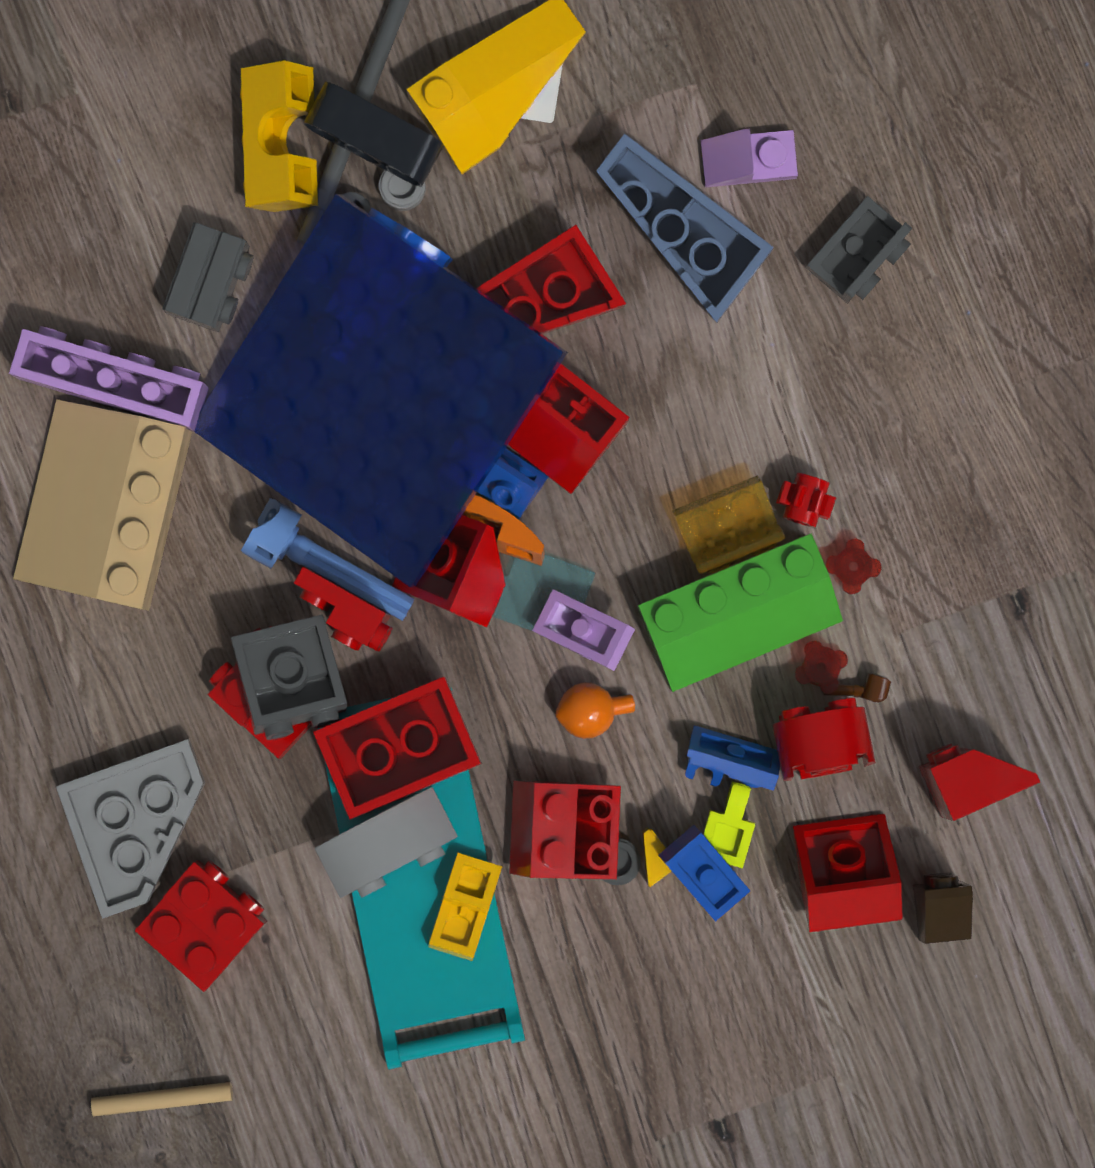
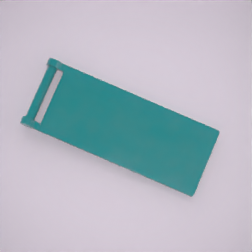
(396, 922)

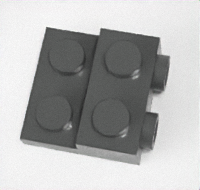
(289, 677)

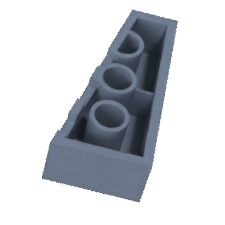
(693, 233)

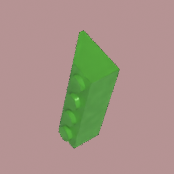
(741, 612)

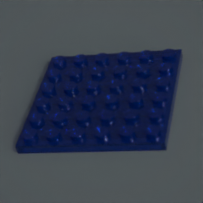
(377, 390)

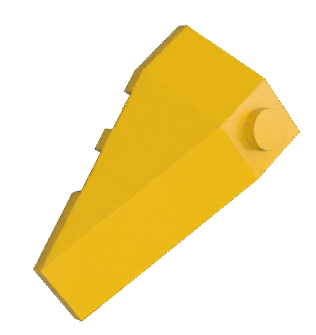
(489, 87)

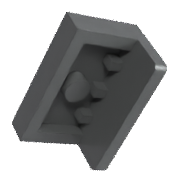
(858, 249)

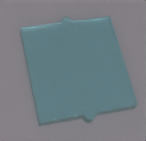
(532, 584)

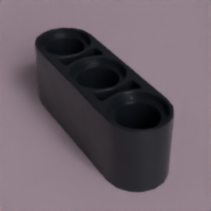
(373, 134)

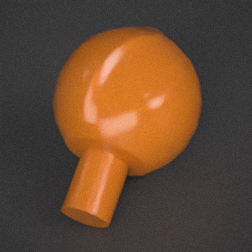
(589, 709)

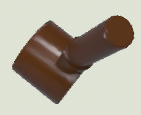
(874, 689)

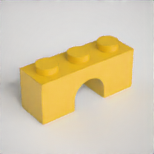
(271, 101)

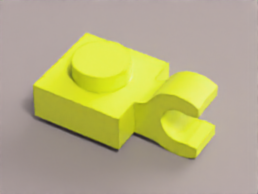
(728, 830)

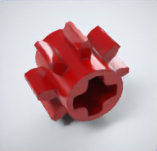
(806, 500)

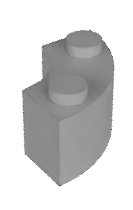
(386, 843)

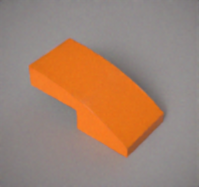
(513, 537)

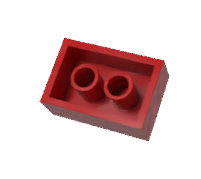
(397, 747)

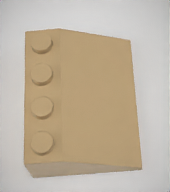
(103, 504)

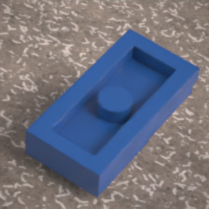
(740, 759)
(704, 872)

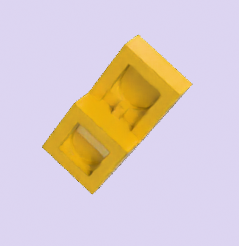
(465, 906)

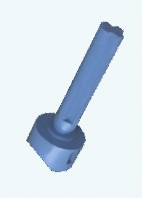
(279, 537)

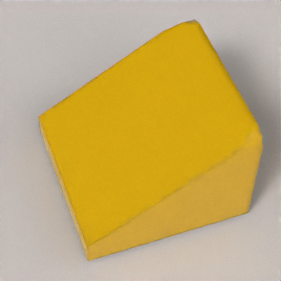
(655, 867)

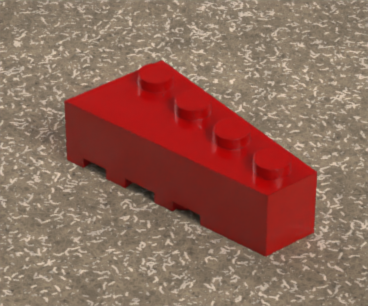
(556, 285)

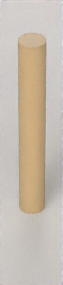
(161, 1099)

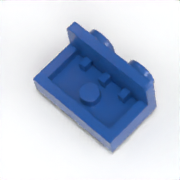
(512, 483)

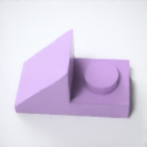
(748, 158)
(583, 630)

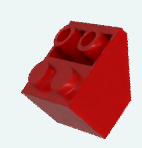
(568, 429)
(564, 830)

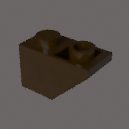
(943, 908)

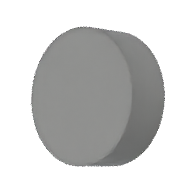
(399, 193)

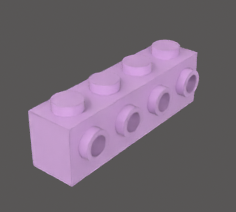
(108, 379)

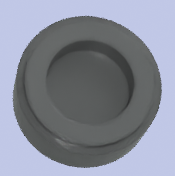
(628, 863)

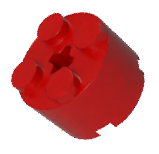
(823, 740)

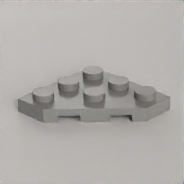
(131, 821)

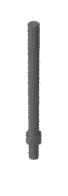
(365, 90)

